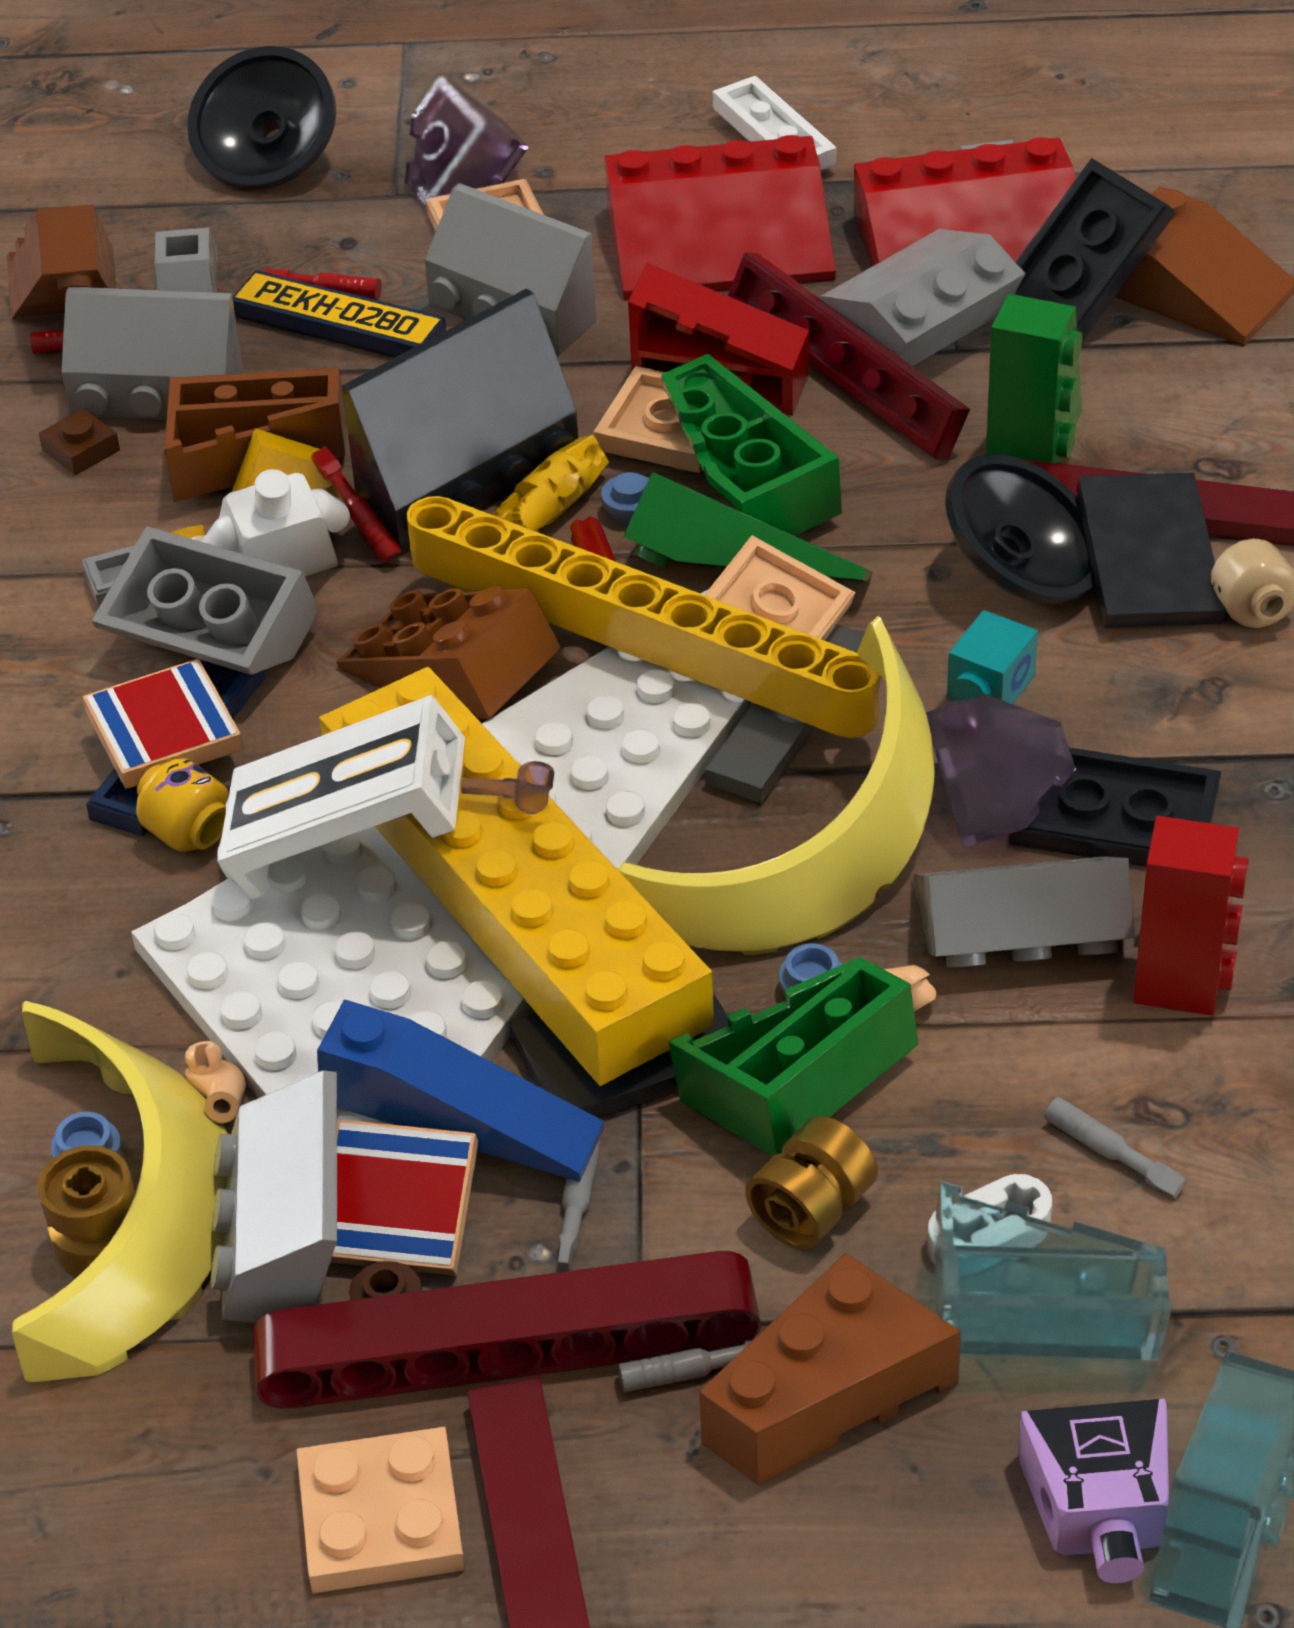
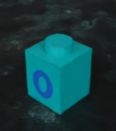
(992, 659)

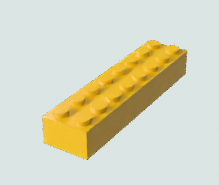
(548, 906)

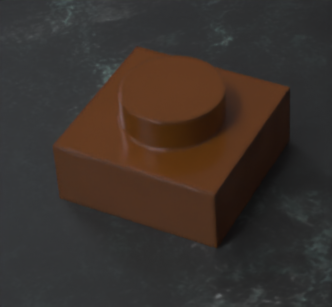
(79, 441)

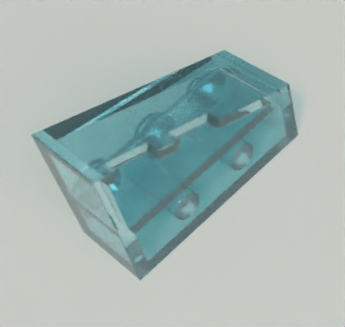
(1045, 1287)
(1229, 1494)

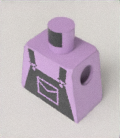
(1099, 1480)

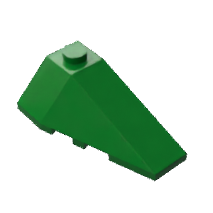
(753, 448)
(704, 532)

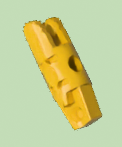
(554, 484)

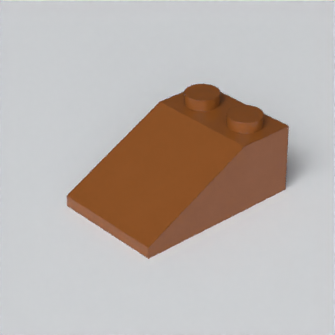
(1207, 274)

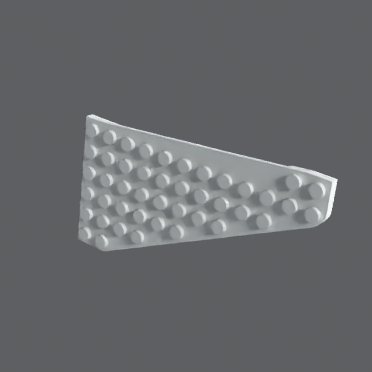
(369, 931)

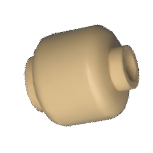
(1254, 583)

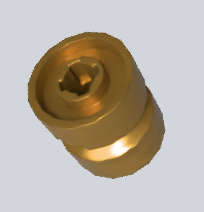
(811, 1182)
(84, 1203)

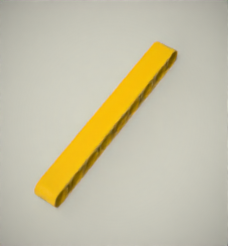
(649, 617)

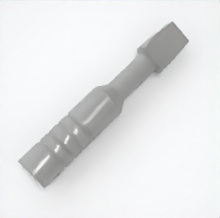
(1112, 1145)
(575, 1202)
(674, 1367)

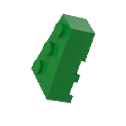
(1034, 380)
(798, 1056)

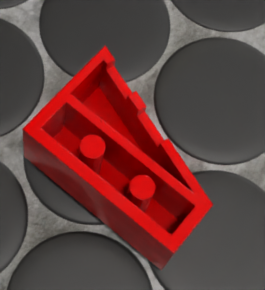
(683, 320)
(1189, 915)

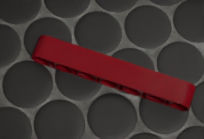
(503, 1329)

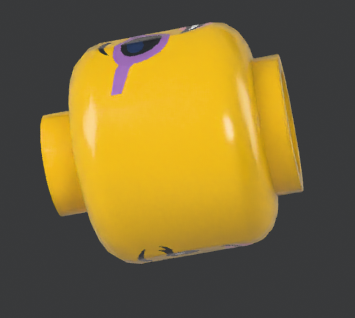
(182, 805)

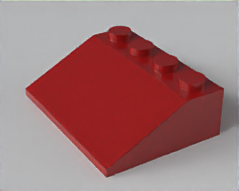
(974, 190)
(712, 203)

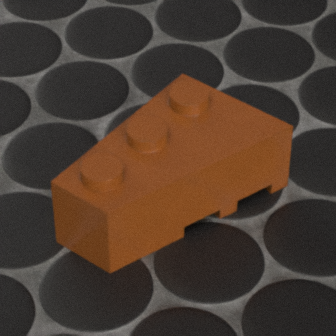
(58, 252)
(216, 416)
(824, 1367)

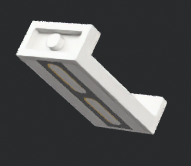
(342, 786)

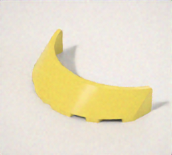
(835, 871)
(167, 1237)

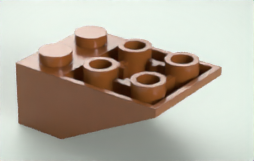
(473, 640)

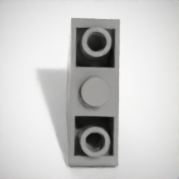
(186, 260)

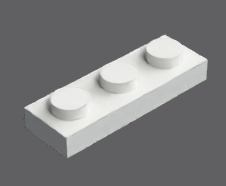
(765, 116)

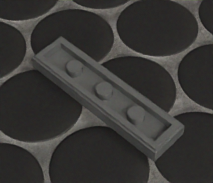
(765, 742)

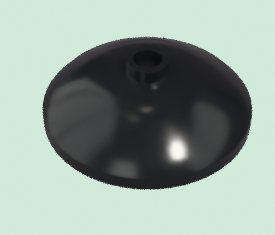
(249, 99)
(1020, 528)

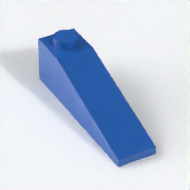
(423, 1080)

